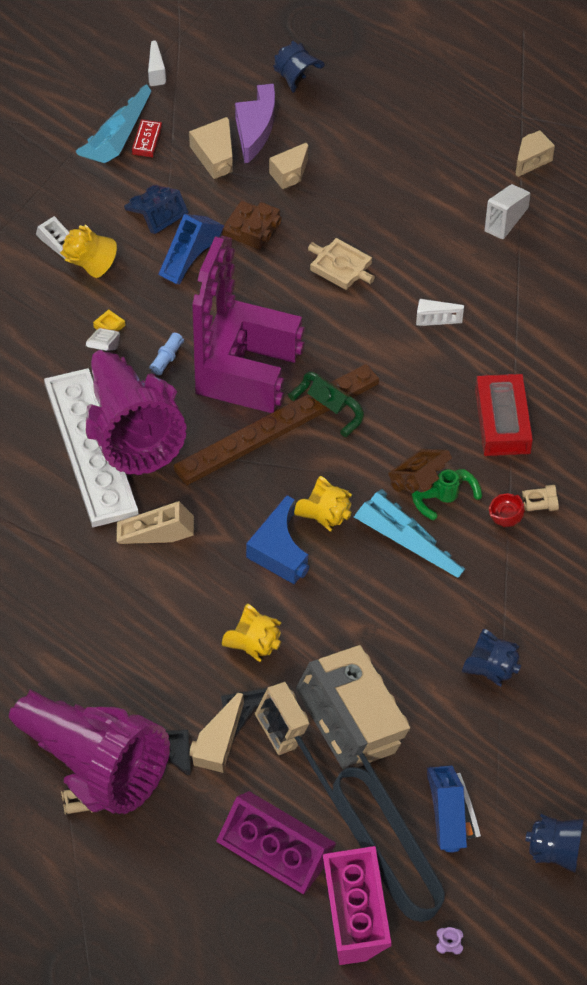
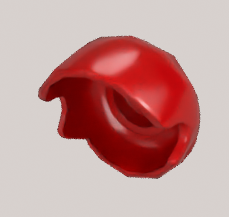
(507, 510)

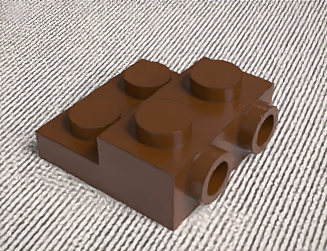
(252, 224)
(419, 470)

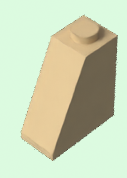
(213, 147)

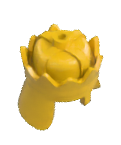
(89, 250)
(326, 504)
(254, 634)

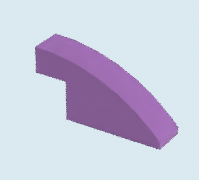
(255, 121)

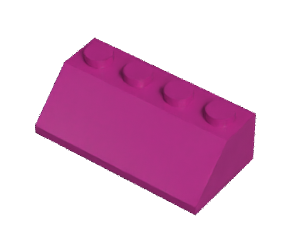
(357, 904)

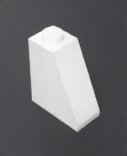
(506, 210)

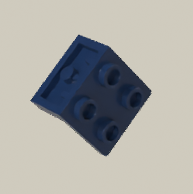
(159, 207)

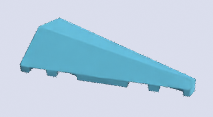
(115, 131)
(398, 526)

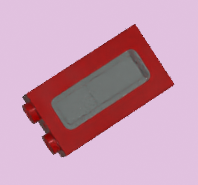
(503, 415)

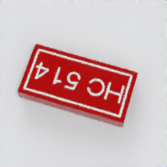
(147, 138)

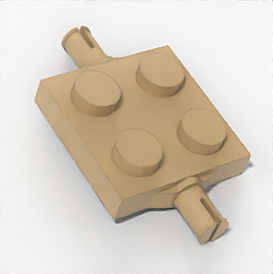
(341, 263)

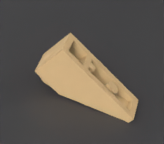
(157, 526)
(216, 738)

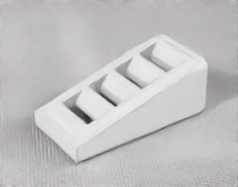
(156, 67)
(49, 239)
(435, 312)
(104, 340)

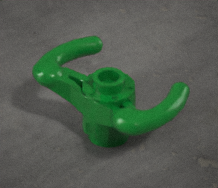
(446, 490)

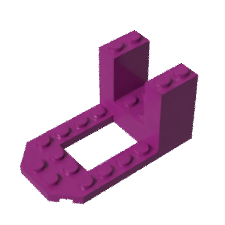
(239, 328)

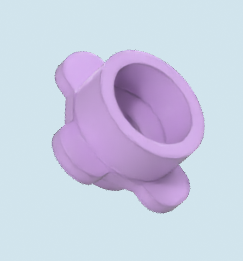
(453, 934)

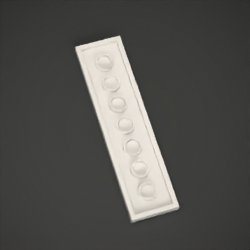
(101, 485)

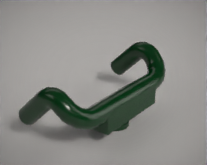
(331, 397)

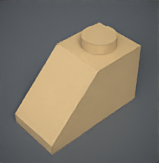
(534, 152)
(289, 166)

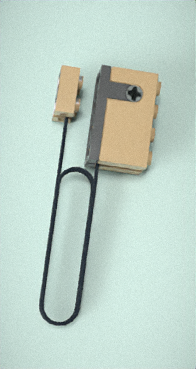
(360, 727)

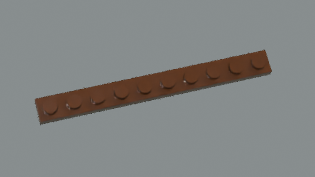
(268, 428)

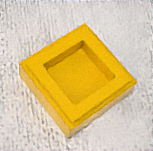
(109, 321)

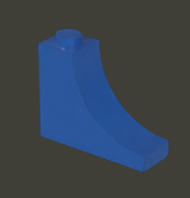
(191, 239)
(274, 547)
(448, 807)

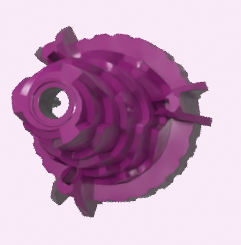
(136, 419)
(113, 754)

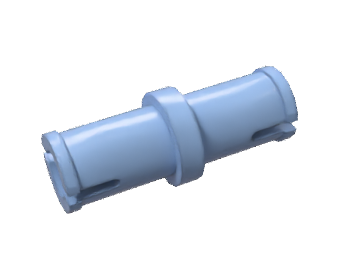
(166, 353)

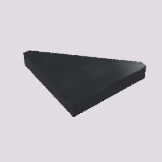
(251, 702)
(179, 750)

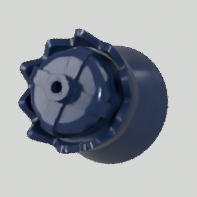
(293, 61)
(493, 658)
(555, 841)

